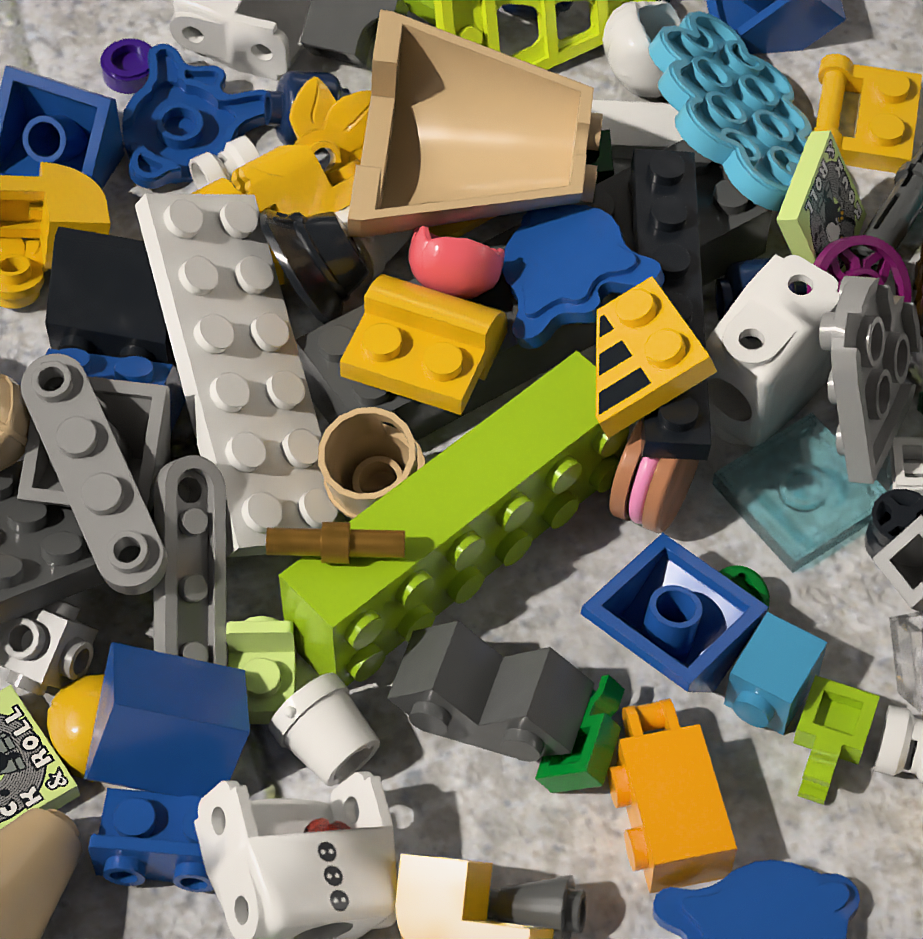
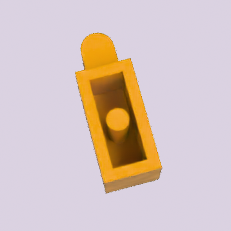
(671, 800)

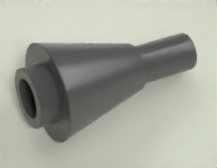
(541, 904)

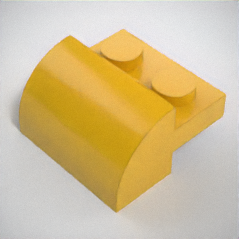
(423, 343)

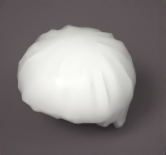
(628, 41)

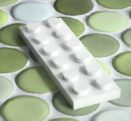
(237, 362)

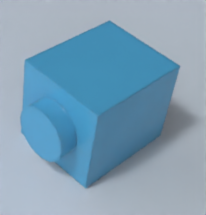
(774, 674)

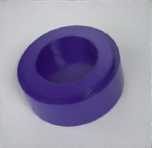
(125, 65)

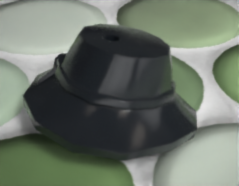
(316, 258)

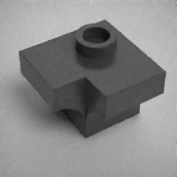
(345, 27)

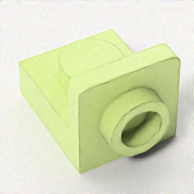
(269, 658)

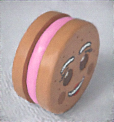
(649, 488)

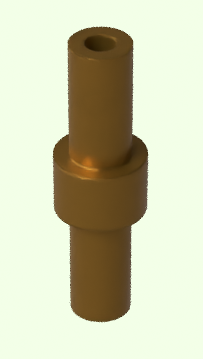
(335, 542)

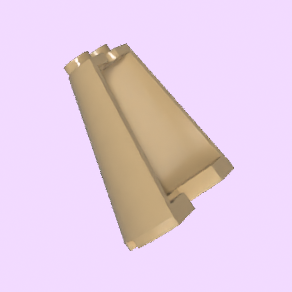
(465, 134)

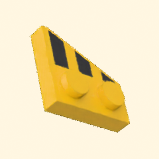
(643, 356)

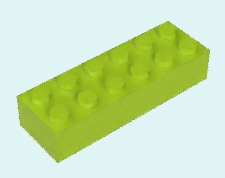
(461, 522)

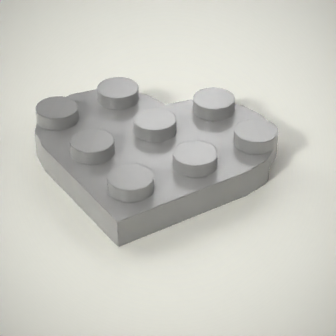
(869, 361)

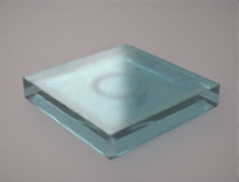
(798, 493)

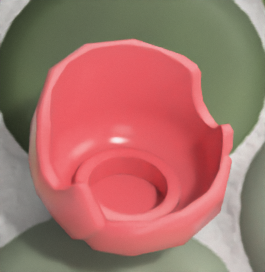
(454, 264)

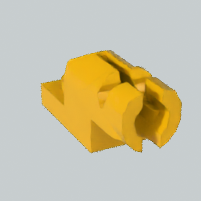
(290, 182)

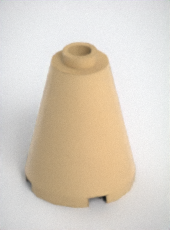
(35, 867)

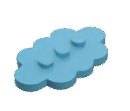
(731, 106)

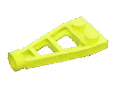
(478, 23)

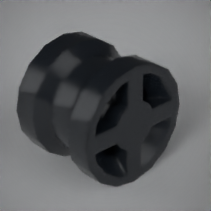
(891, 514)

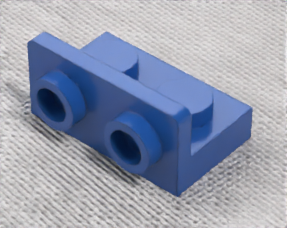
(149, 839)

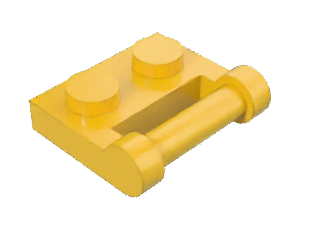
(884, 114)

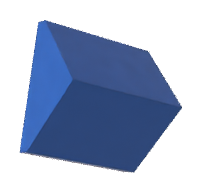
(56, 125)
(677, 615)
(167, 723)

